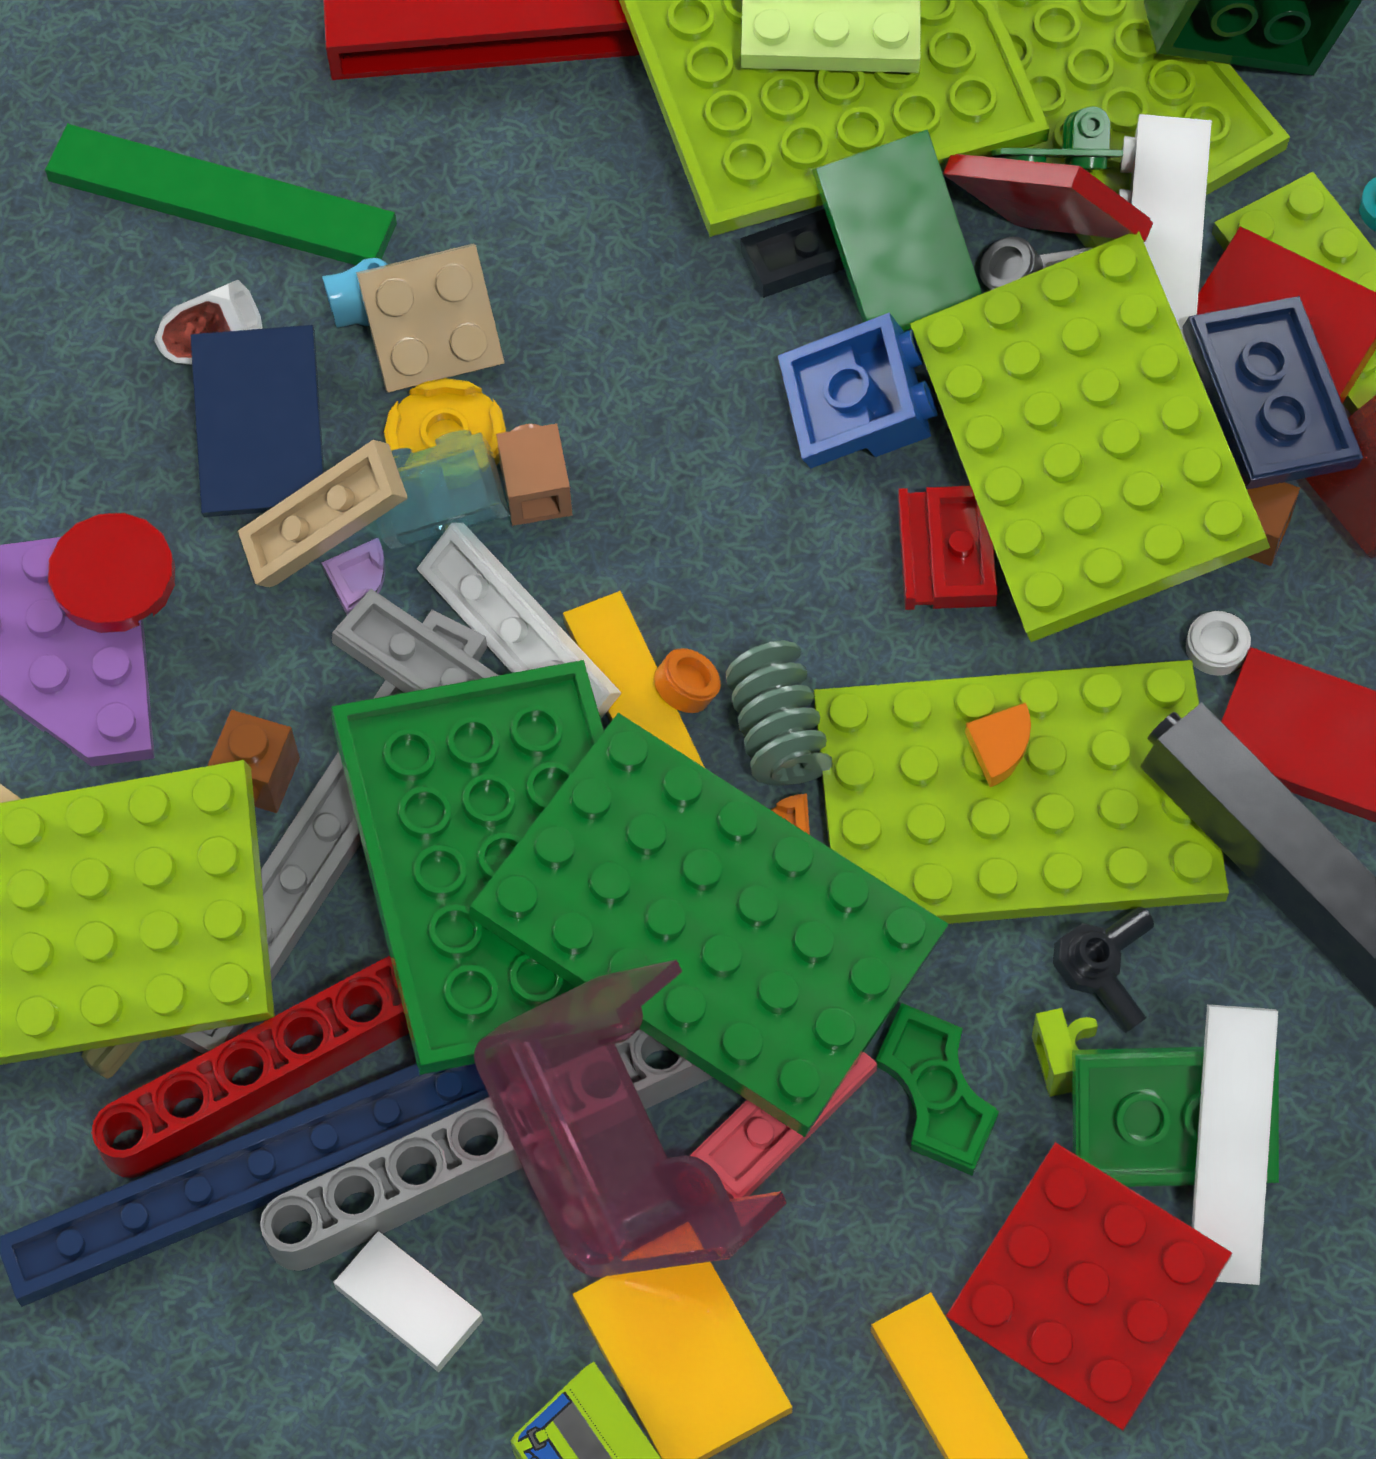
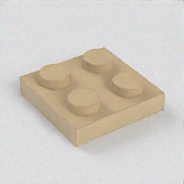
(430, 317)

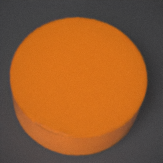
(687, 680)

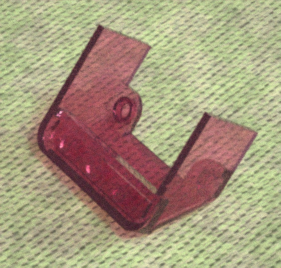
(591, 1143)

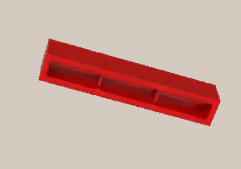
(451, 35)

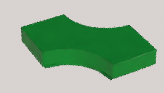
(948, 1114)

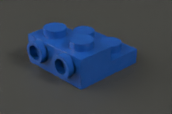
(857, 392)

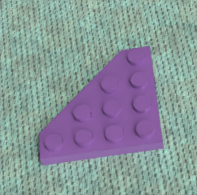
(65, 677)

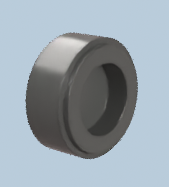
(1008, 261)

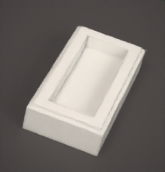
(408, 1301)

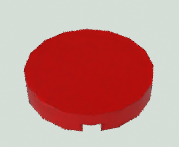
(111, 572)

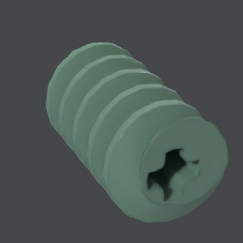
(776, 716)

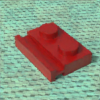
(945, 549)

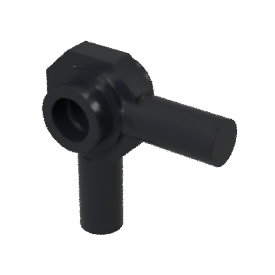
(1091, 962)

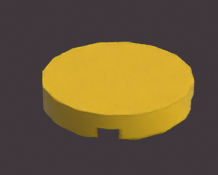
(440, 400)

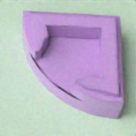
(356, 573)

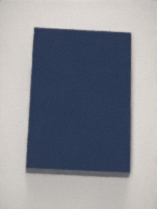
(1272, 392)
(255, 417)

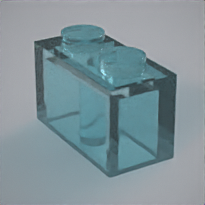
(444, 486)

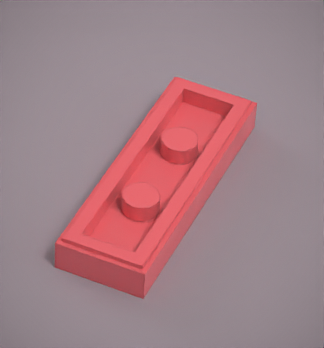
(756, 1144)

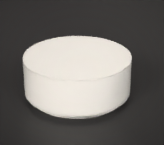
(1218, 643)

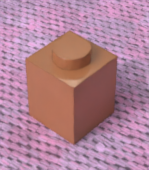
(534, 473)

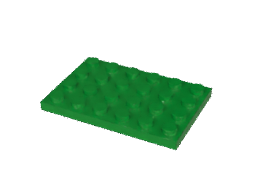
(440, 802)
(775, 934)

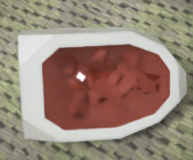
(216, 311)

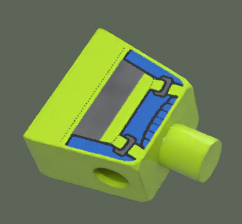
(583, 1423)

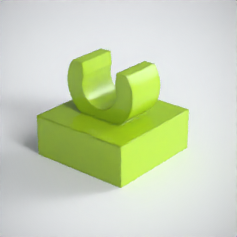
(1055, 1045)

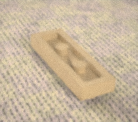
(322, 514)

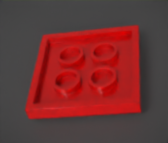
(1089, 1286)

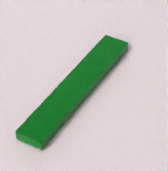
(220, 196)

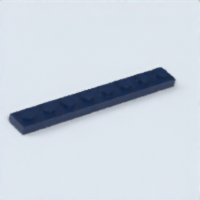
(228, 1180)

